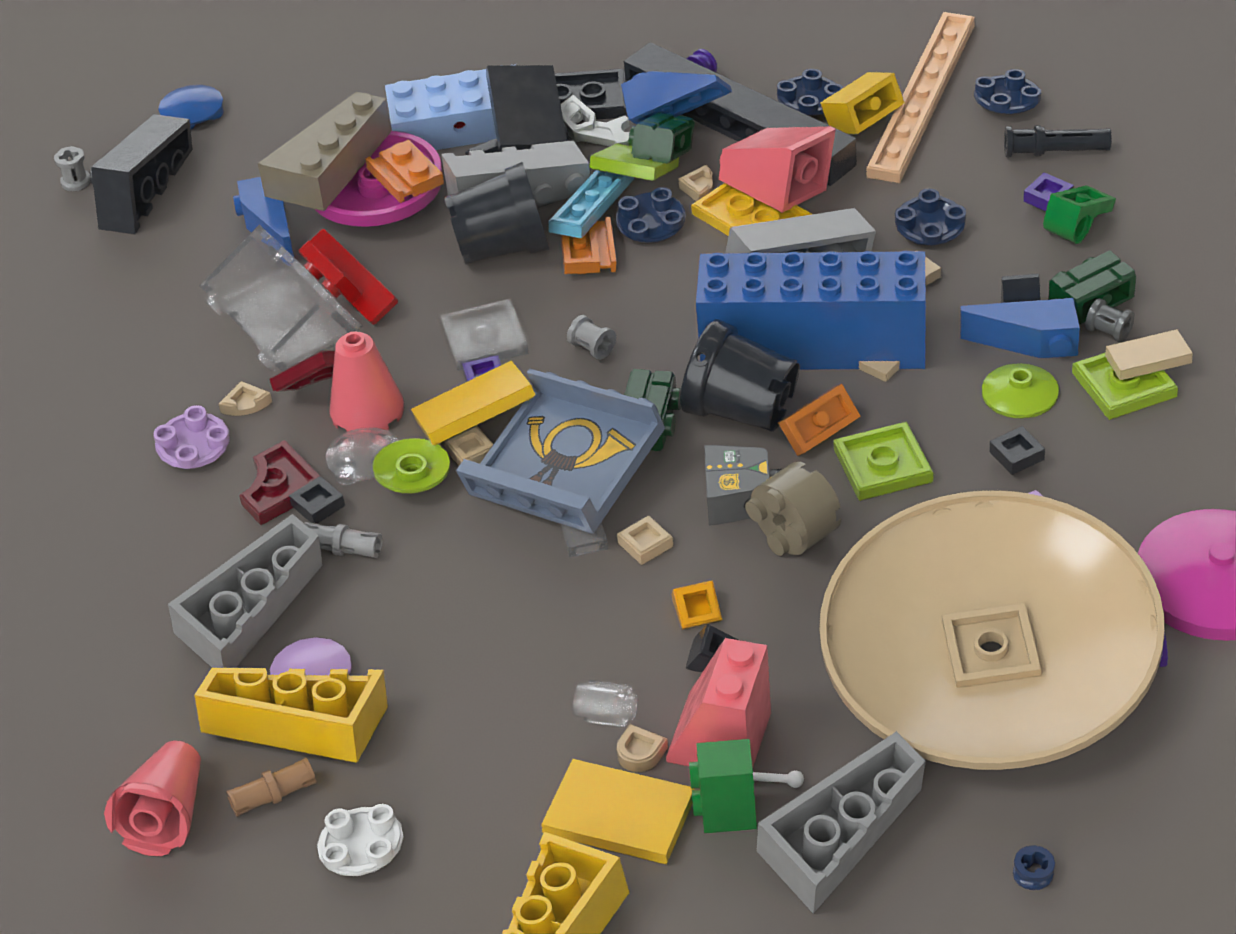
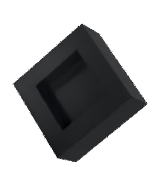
(1017, 450)
(317, 500)

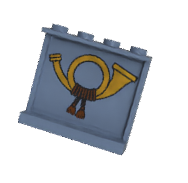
(566, 452)

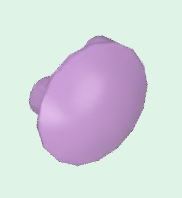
(191, 439)
(313, 655)

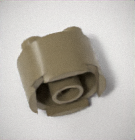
(794, 509)

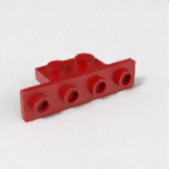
(346, 276)

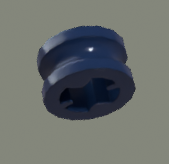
(1042, 876)

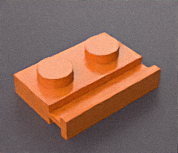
(404, 171)
(591, 251)

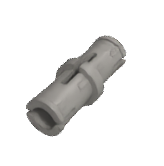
(346, 540)

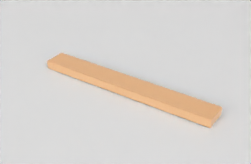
(920, 98)

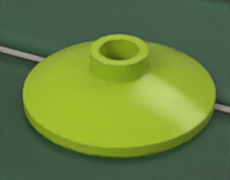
(1020, 390)
(411, 465)

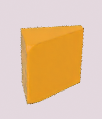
(696, 604)

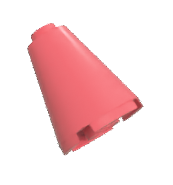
(362, 386)
(157, 801)

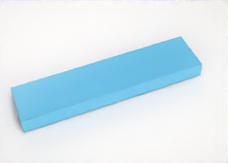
(588, 203)

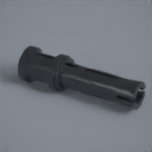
(1041, 140)

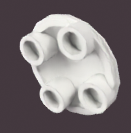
(359, 840)

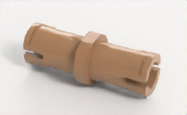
(271, 787)

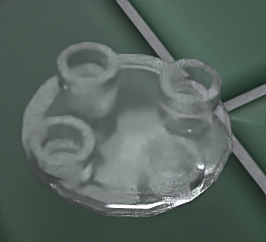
(354, 451)

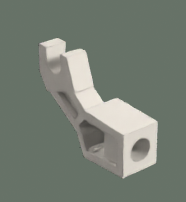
(591, 130)

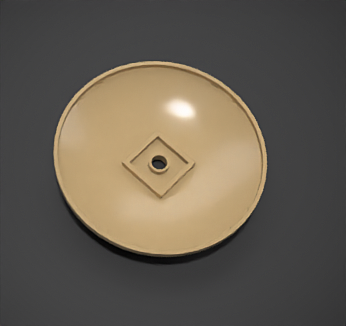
(1006, 569)

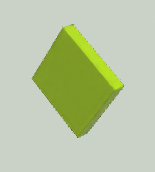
(620, 161)
(1121, 396)
(883, 461)

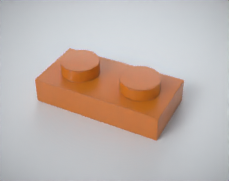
(819, 419)

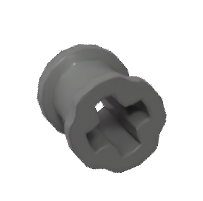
(1100, 311)

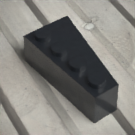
(139, 170)

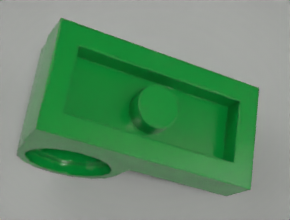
(1073, 211)

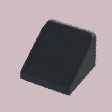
(1020, 288)
(704, 647)

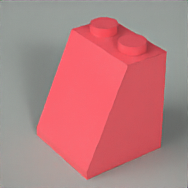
(780, 164)
(726, 702)

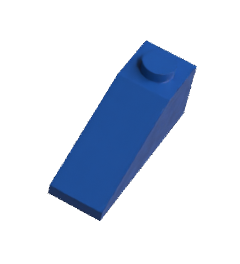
(670, 93)
(262, 210)
(1024, 327)

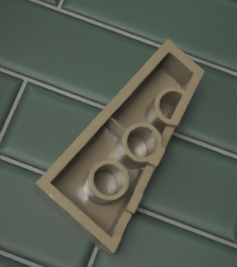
(327, 153)

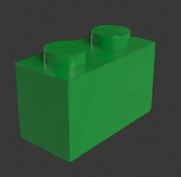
(725, 786)

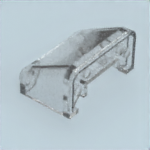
(277, 302)

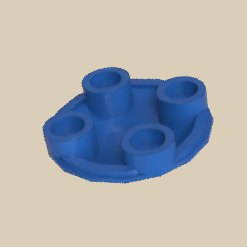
(193, 103)

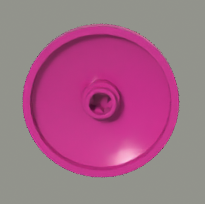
(369, 203)
(1196, 571)

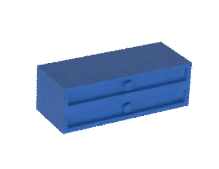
(820, 305)

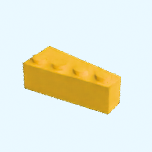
(294, 710)
(569, 890)

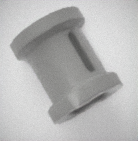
(72, 168)
(591, 337)

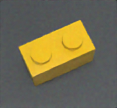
(863, 102)

